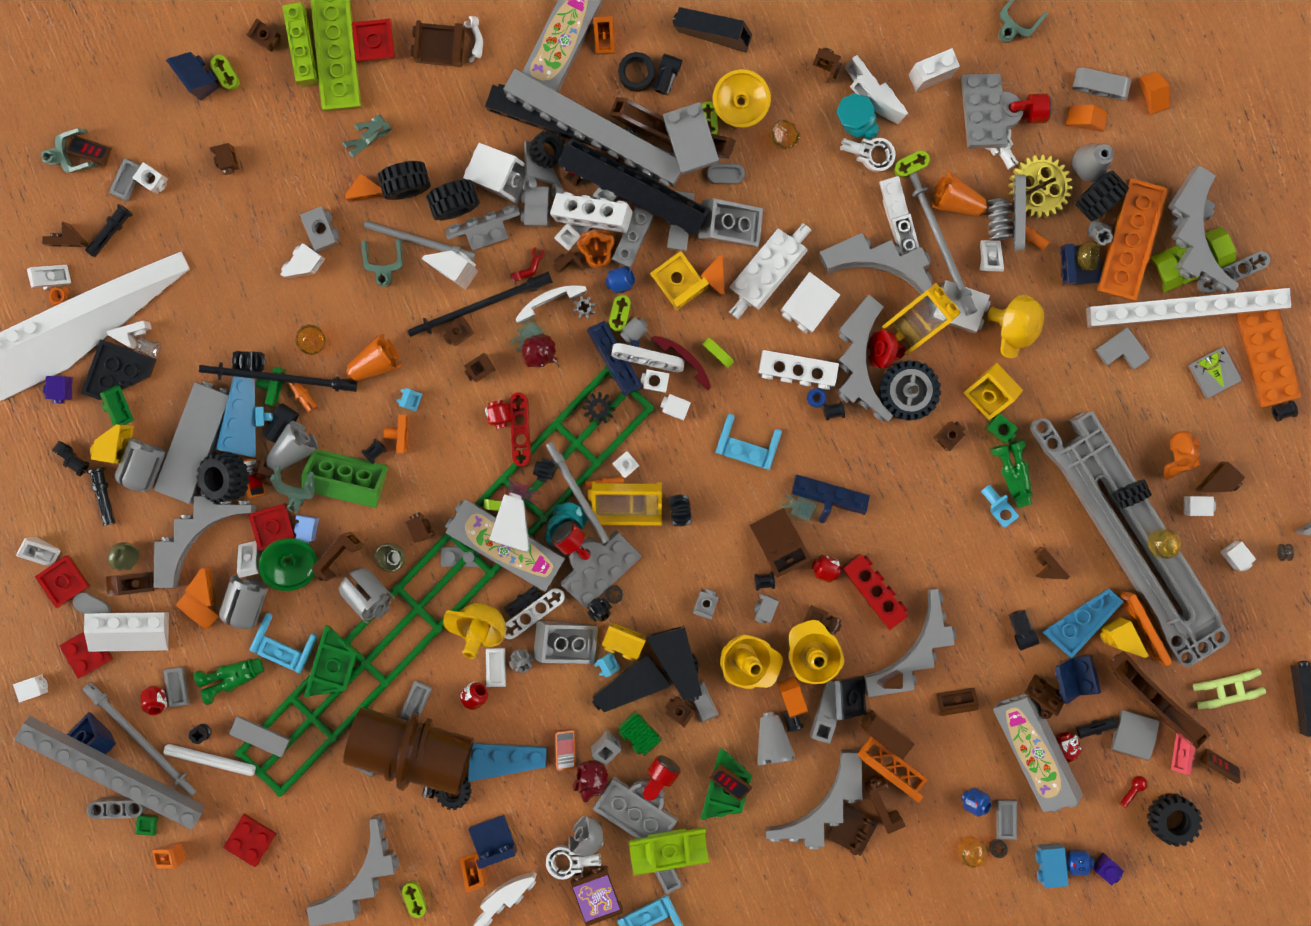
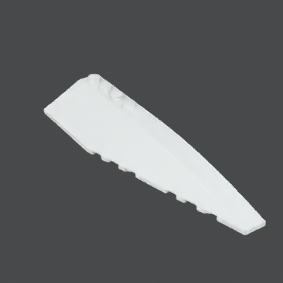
(68, 331)

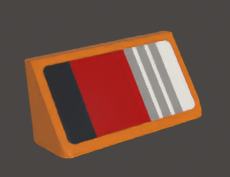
(255, 487)
(565, 749)

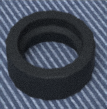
(636, 56)

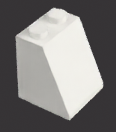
(497, 172)
(511, 524)

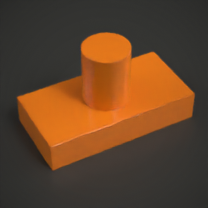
(399, 433)

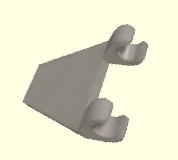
(534, 172)

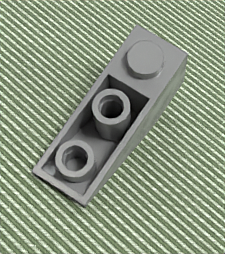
(826, 715)

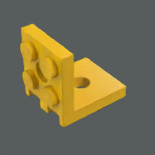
(687, 289)

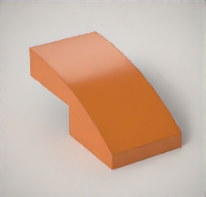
(197, 611)

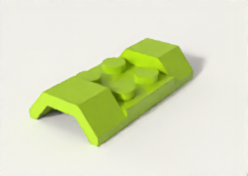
(1166, 261)
(668, 850)

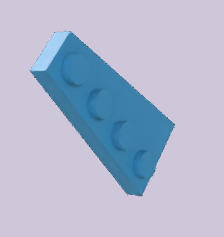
(238, 424)
(1081, 624)
(503, 759)

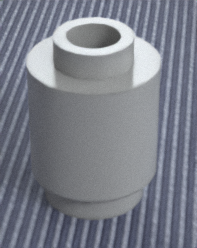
(634, 330)

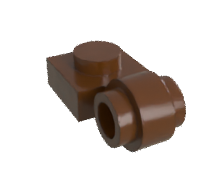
(832, 624)

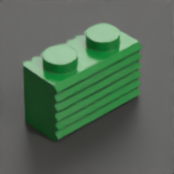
(639, 733)

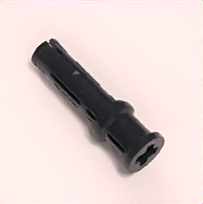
(113, 224)
(100, 487)

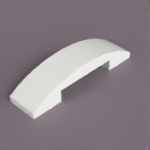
(570, 233)
(528, 312)

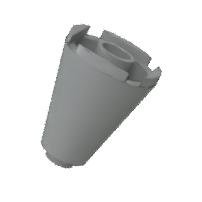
(1092, 161)
(291, 447)
(773, 741)

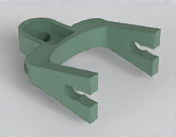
(1014, 28)
(376, 129)
(59, 155)
(385, 270)
(295, 495)

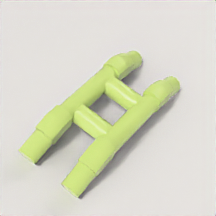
(1219, 685)

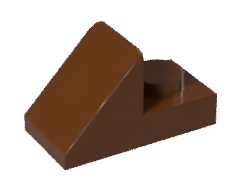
(68, 238)
(1052, 569)

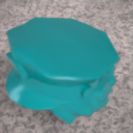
(858, 116)
(565, 513)

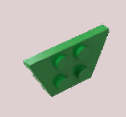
(331, 665)
(719, 801)

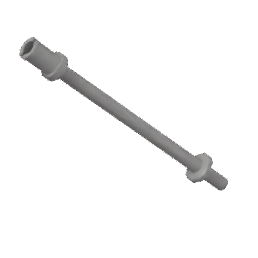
(964, 294)
(101, 700)

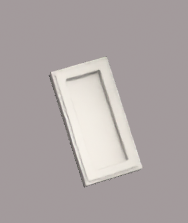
(495, 667)

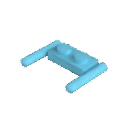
(744, 451)
(280, 652)
(651, 914)

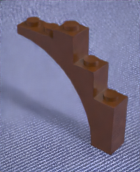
(653, 124)
(1151, 695)

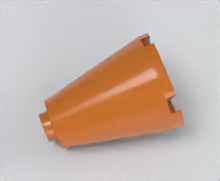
(956, 196)
(374, 360)

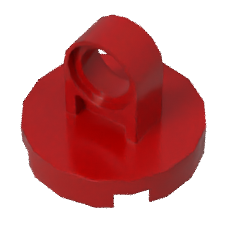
(884, 349)

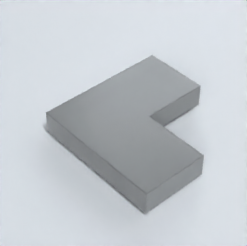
(1123, 344)

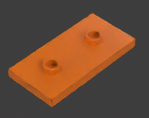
(1144, 628)

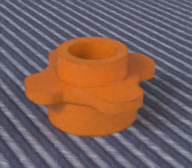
(54, 292)

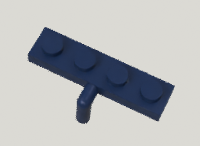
(620, 369)
(830, 496)

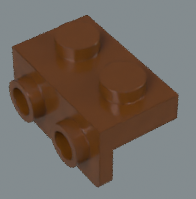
(828, 61)

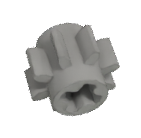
(589, 309)
(521, 660)

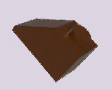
(1222, 479)
(130, 583)

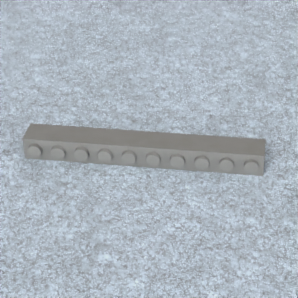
(592, 127)
(109, 772)

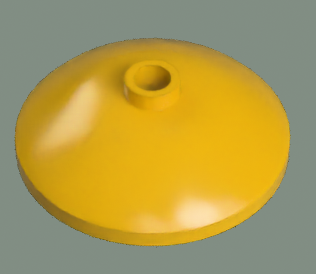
(746, 86)

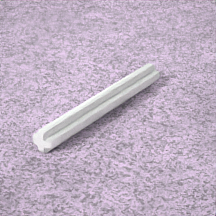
(209, 759)

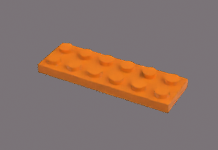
(1132, 240)
(1269, 356)

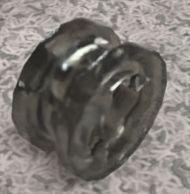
(1285, 552)
(608, 592)
(992, 845)

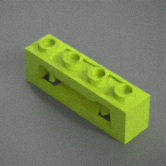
(301, 44)

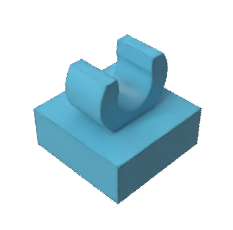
(410, 399)
(260, 417)
(607, 664)

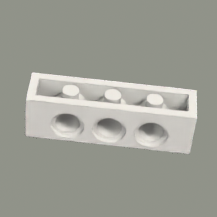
(617, 222)
(828, 369)

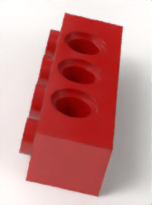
(897, 612)

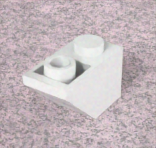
(303, 263)

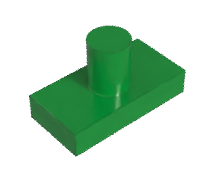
(273, 387)
(116, 406)

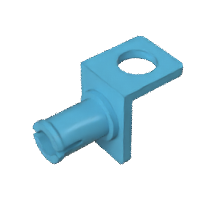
(998, 505)

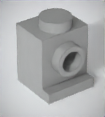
(765, 609)
(701, 610)
(607, 753)

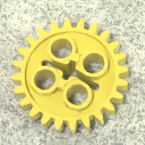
(1048, 202)

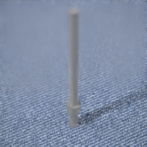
(416, 239)
(559, 460)

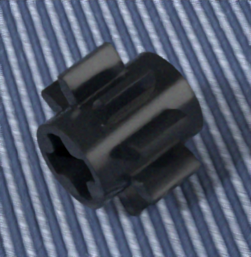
(544, 470)
(599, 609)

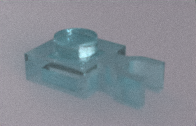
(527, 330)
(801, 508)

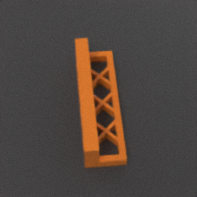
(885, 770)

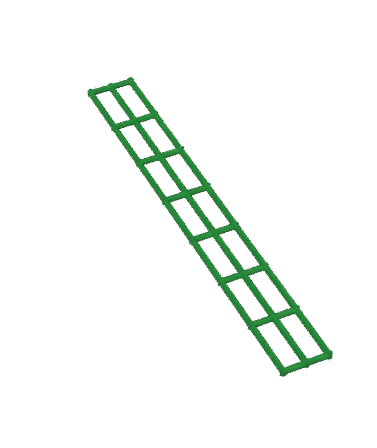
(418, 607)

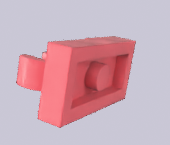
(1182, 756)

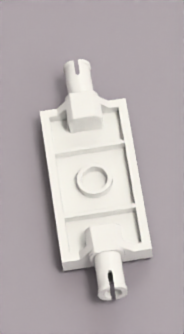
(768, 269)

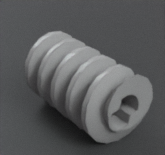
(999, 219)

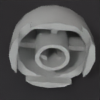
(587, 837)

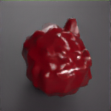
(539, 351)
(590, 779)

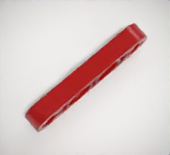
(522, 429)

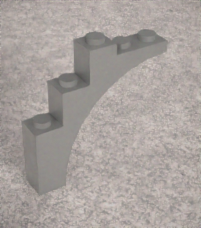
(1190, 234)
(885, 257)
(856, 331)
(170, 554)
(920, 655)
(830, 811)
(344, 904)

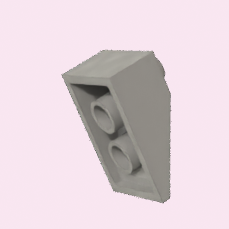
(690, 138)
(731, 223)
(565, 642)

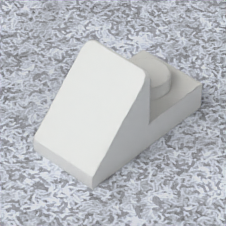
(991, 256)
(49, 276)
(126, 333)
(248, 559)

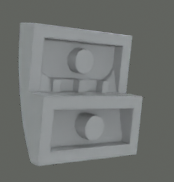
(1135, 735)

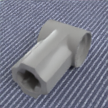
(1100, 232)

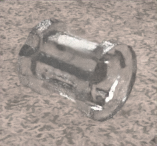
(147, 347)

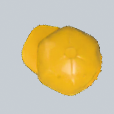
(1020, 324)
(477, 625)
(814, 653)
(750, 662)

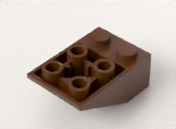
(780, 542)

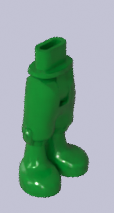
(1016, 477)
(233, 676)

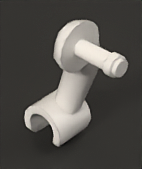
(478, 47)

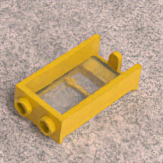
(924, 317)
(627, 503)

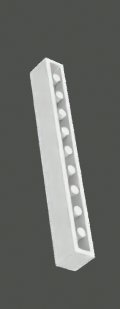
(1188, 307)

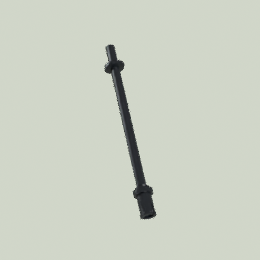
(531, 284)
(335, 383)

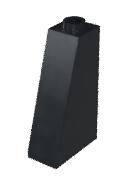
(713, 28)
(677, 659)
(633, 683)
(1302, 689)

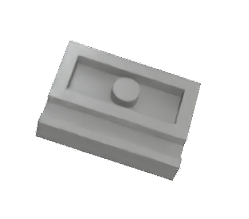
(452, 555)

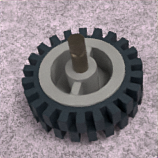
(910, 390)

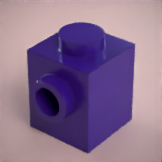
(58, 389)
(1108, 869)

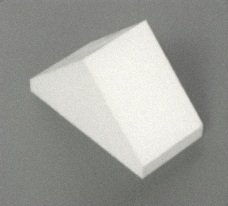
(38, 551)

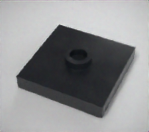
(850, 697)

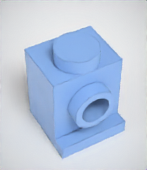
(306, 528)

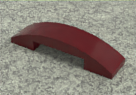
(665, 344)

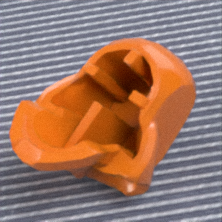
(596, 247)
(1185, 452)

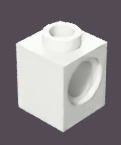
(143, 175)
(662, 387)
(675, 406)
(626, 464)
(1199, 505)
(1238, 556)
(31, 688)

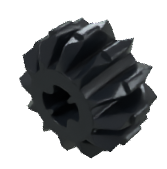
(248, 360)
(594, 403)
(680, 510)

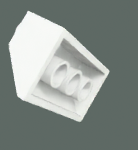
(454, 266)
(127, 631)

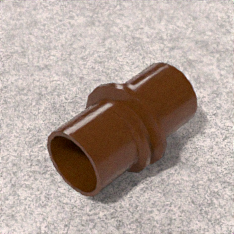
(408, 751)

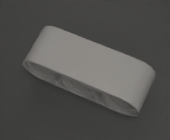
(1101, 84)
(109, 811)

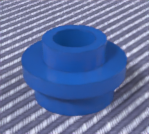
(821, 393)

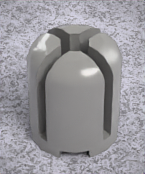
(139, 465)
(243, 602)
(365, 608)

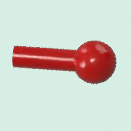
(1138, 784)

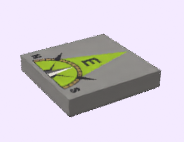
(1214, 372)

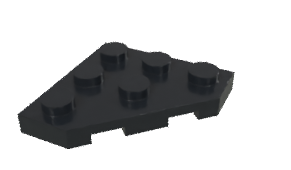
(116, 366)

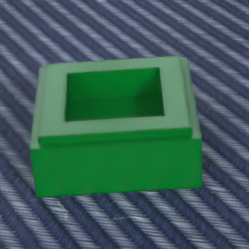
(146, 825)

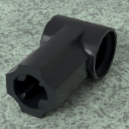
(668, 69)
(282, 417)
(1024, 634)

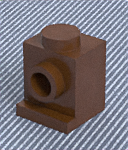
(258, 30)
(225, 158)
(465, 331)
(483, 361)
(943, 438)
(419, 527)
(688, 711)

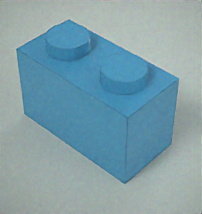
(1052, 865)

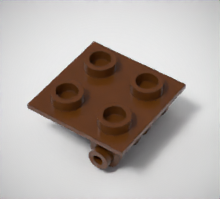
(1046, 696)
(854, 831)

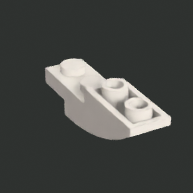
(881, 96)
(898, 215)
(507, 893)

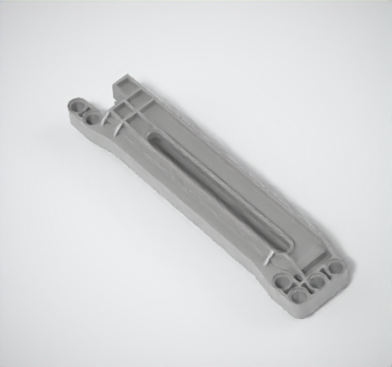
(1094, 458)

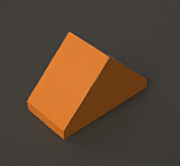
(604, 34)
(1156, 92)
(1086, 117)
(363, 189)
(715, 276)
(202, 587)
(792, 697)
(169, 856)
(473, 876)

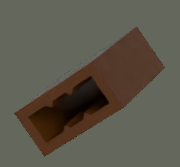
(886, 734)

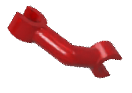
(519, 275)

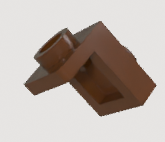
(564, 261)
(263, 473)

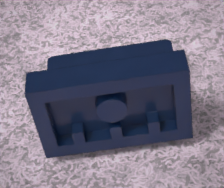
(1071, 272)
(1077, 677)
(492, 841)

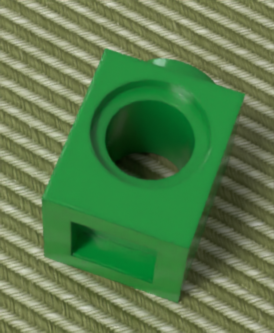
(993, 425)

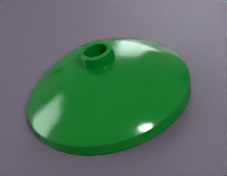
(291, 573)

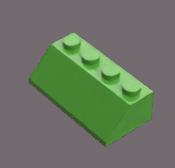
(346, 478)

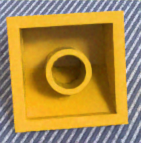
(993, 391)
(111, 444)
(1123, 636)
(623, 641)

